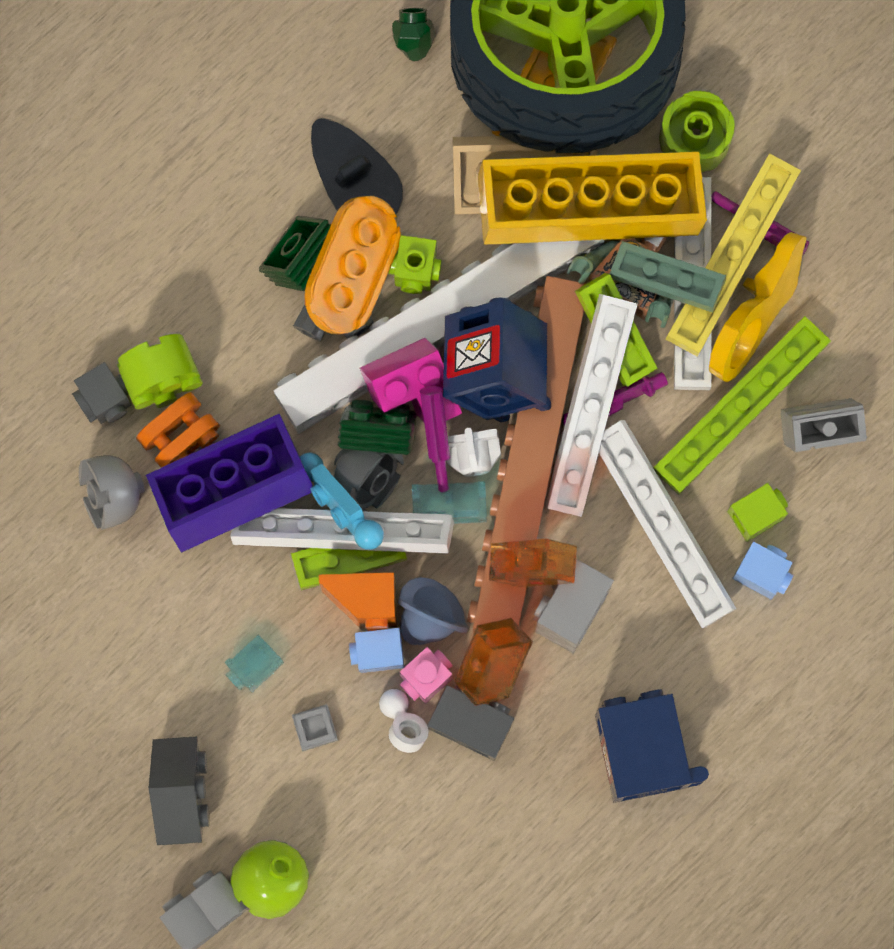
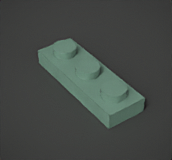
(667, 276)

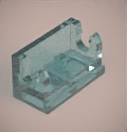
(463, 501)

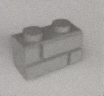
(823, 424)

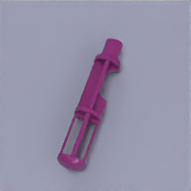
(625, 394)

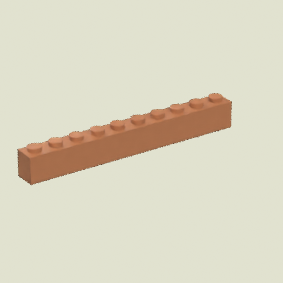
(531, 452)

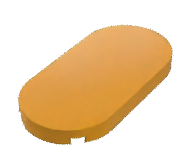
(352, 265)

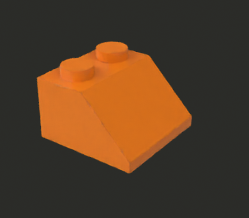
(363, 597)

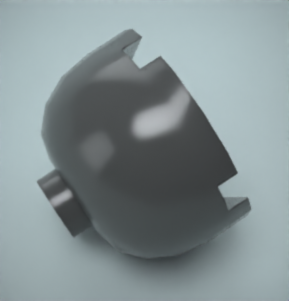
(367, 475)

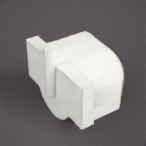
(474, 451)

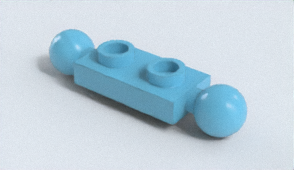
(343, 507)

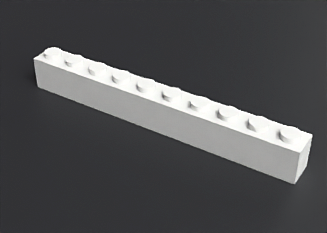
(338, 380)

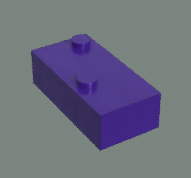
(229, 483)

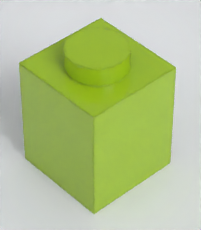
(758, 511)

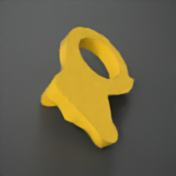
(752, 319)

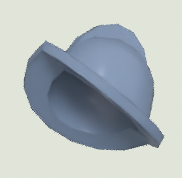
(429, 612)

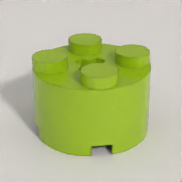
(702, 112)
(159, 371)

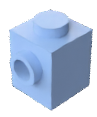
(765, 570)
(377, 650)

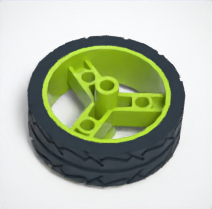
(577, 111)

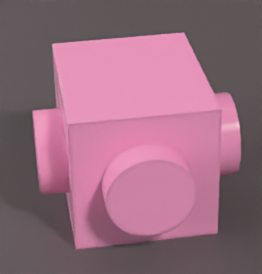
(426, 675)

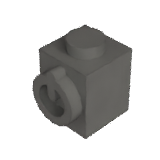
(102, 395)

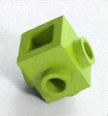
(415, 264)

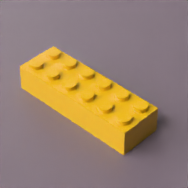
(591, 197)

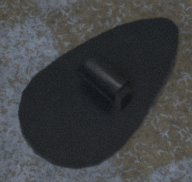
(352, 166)

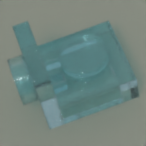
(253, 665)

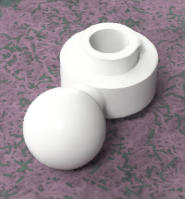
(394, 705)

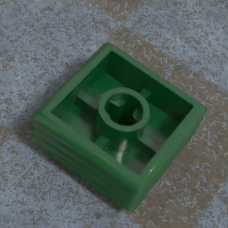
(296, 253)
(373, 430)

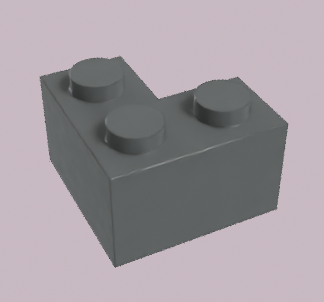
(178, 790)

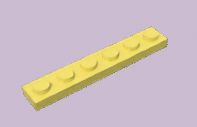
(737, 249)

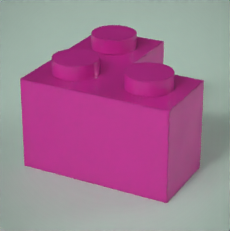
(403, 374)

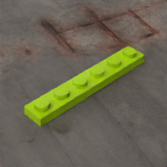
(741, 405)

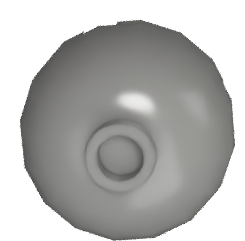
(111, 490)

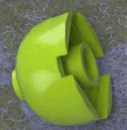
(270, 879)

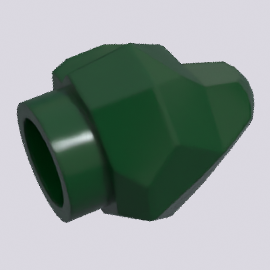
(413, 33)

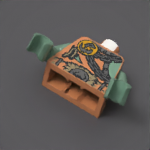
(601, 261)

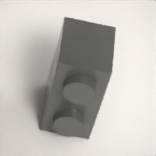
(474, 727)

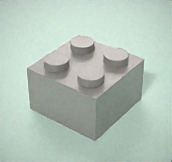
(572, 607)

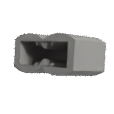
(203, 911)

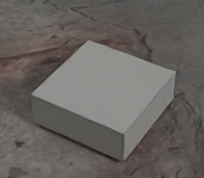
(314, 727)

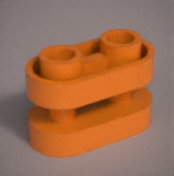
(201, 431)

